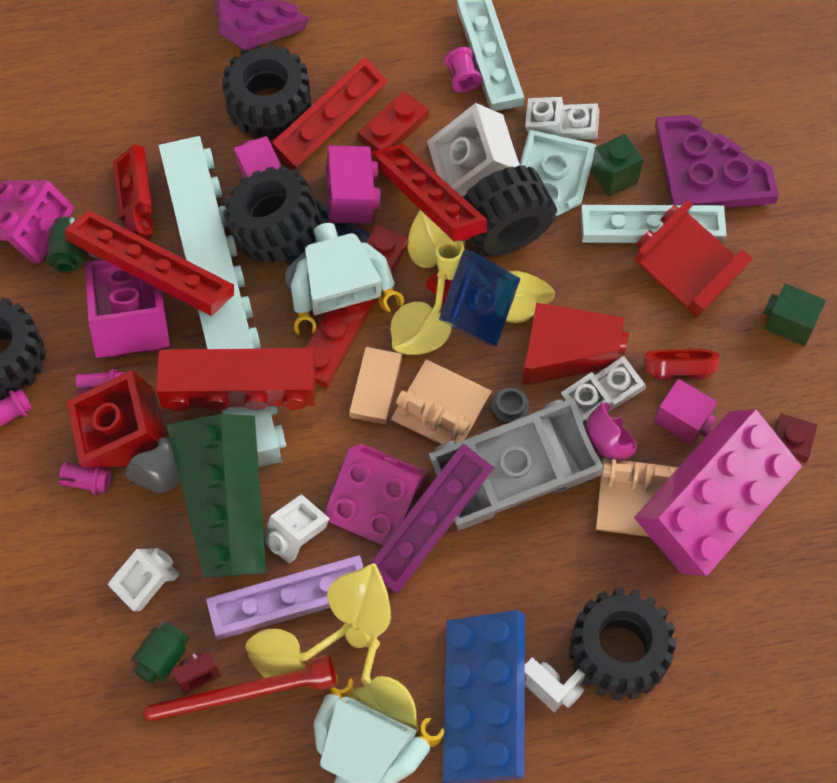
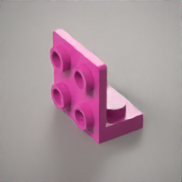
(28, 213)
(373, 493)

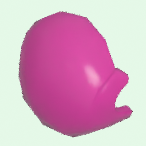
(608, 434)

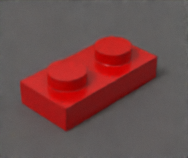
(393, 123)

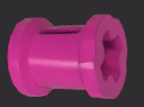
(463, 70)

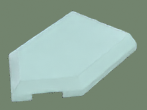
(561, 166)

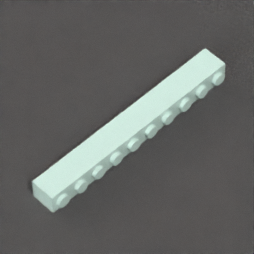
(205, 245)

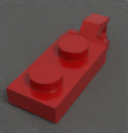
(133, 191)

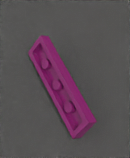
(431, 517)

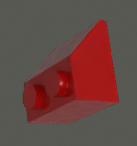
(115, 421)

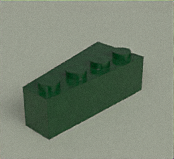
(222, 491)

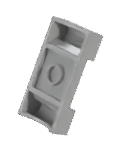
(529, 460)

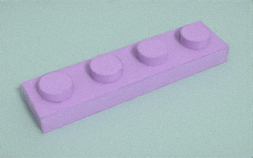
(276, 599)

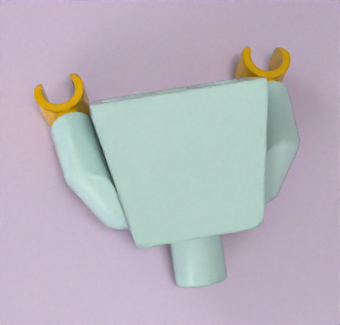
(339, 275)
(365, 743)

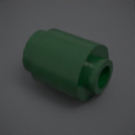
(62, 254)
(159, 653)

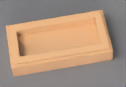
(375, 385)

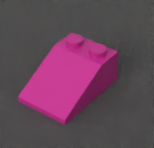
(123, 311)

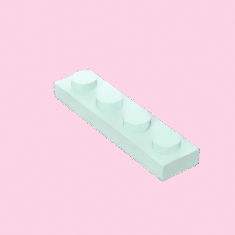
(490, 54)
(631, 222)

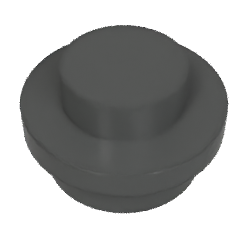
(510, 405)

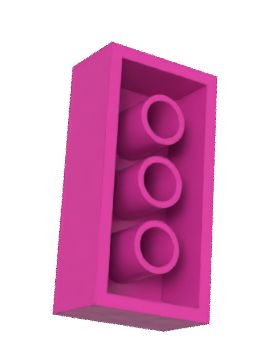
(718, 492)

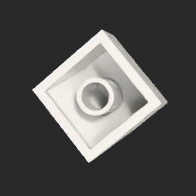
(472, 148)

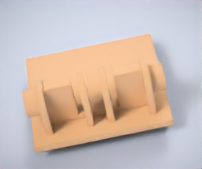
(440, 404)
(625, 491)

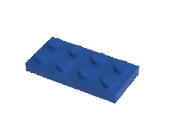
(484, 698)

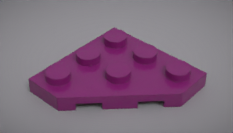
(257, 21)
(710, 167)

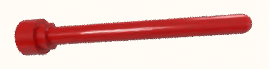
(316, 674)

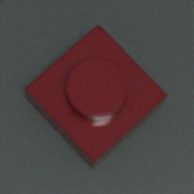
(796, 435)
(196, 671)

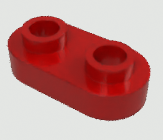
(691, 362)

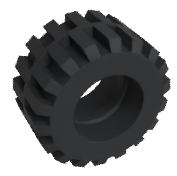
(262, 70)
(515, 209)
(272, 214)
(25, 351)
(628, 613)

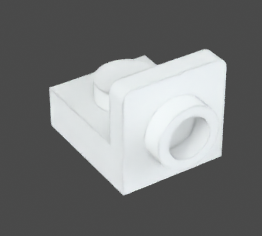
(293, 527)
(143, 576)
(545, 684)

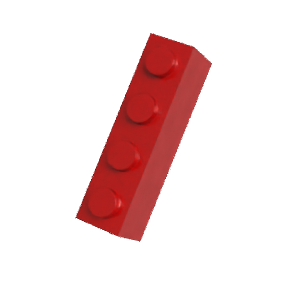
(236, 378)

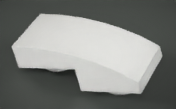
(568, 121)
(611, 385)

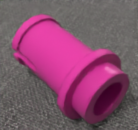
(89, 381)
(14, 406)
(90, 478)

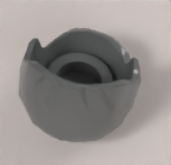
(155, 468)

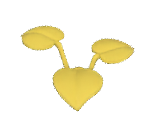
(417, 325)
(365, 607)

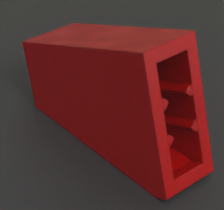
(571, 343)

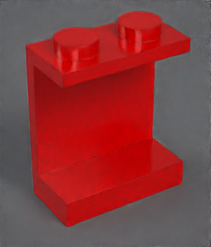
(689, 260)

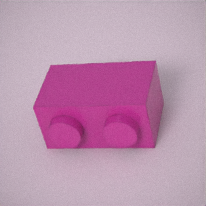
(351, 184)

